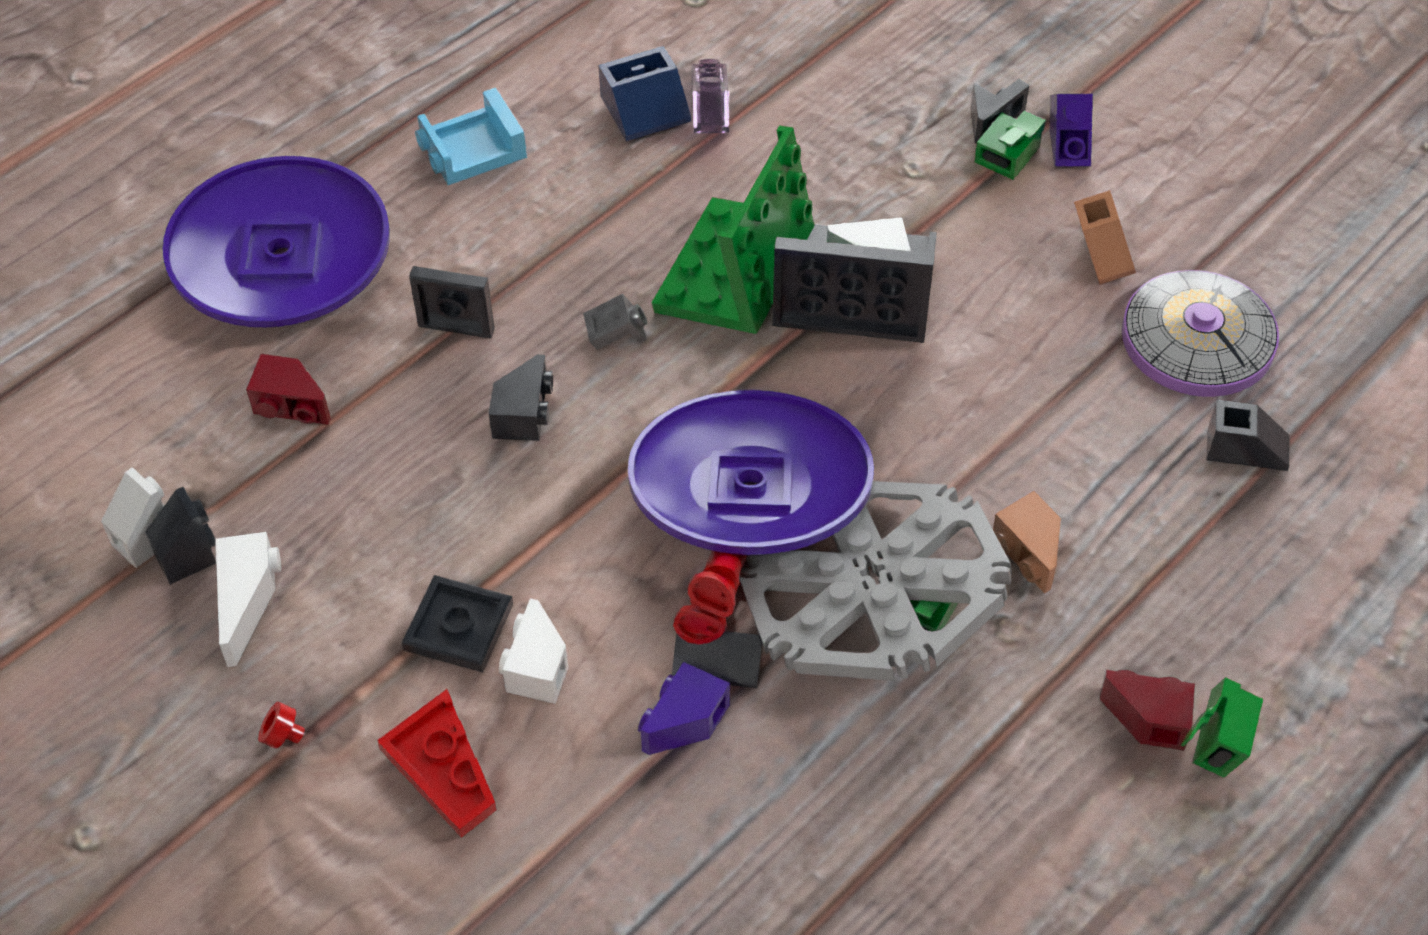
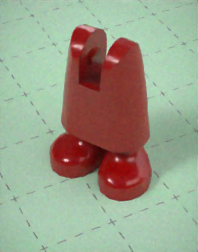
(711, 599)

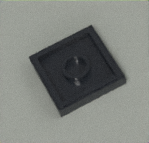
(452, 302)
(457, 623)

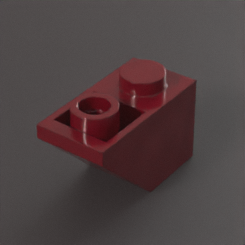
(287, 391)
(1150, 707)

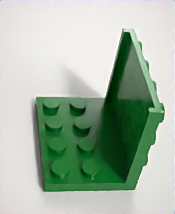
(729, 257)

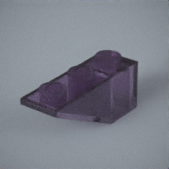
(710, 97)

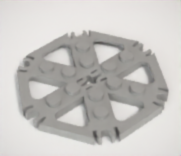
(903, 576)

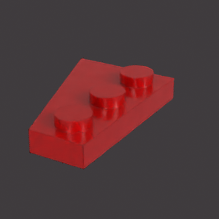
(440, 764)

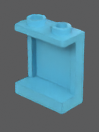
(473, 140)

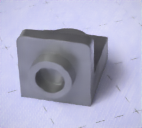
(615, 320)

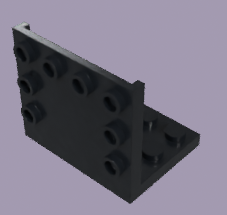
(853, 286)

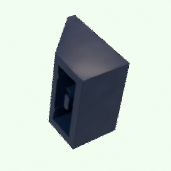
(644, 93)

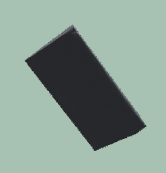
(730, 657)

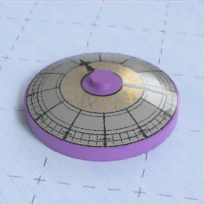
(1200, 333)

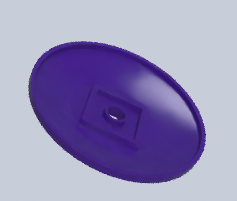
(232, 223)
(698, 455)

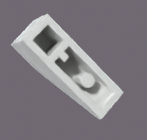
(244, 588)

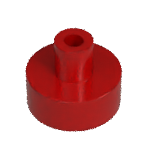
(279, 726)

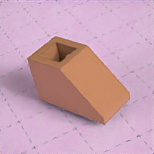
(1105, 237)
(1030, 538)

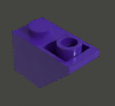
(1071, 129)
(686, 712)

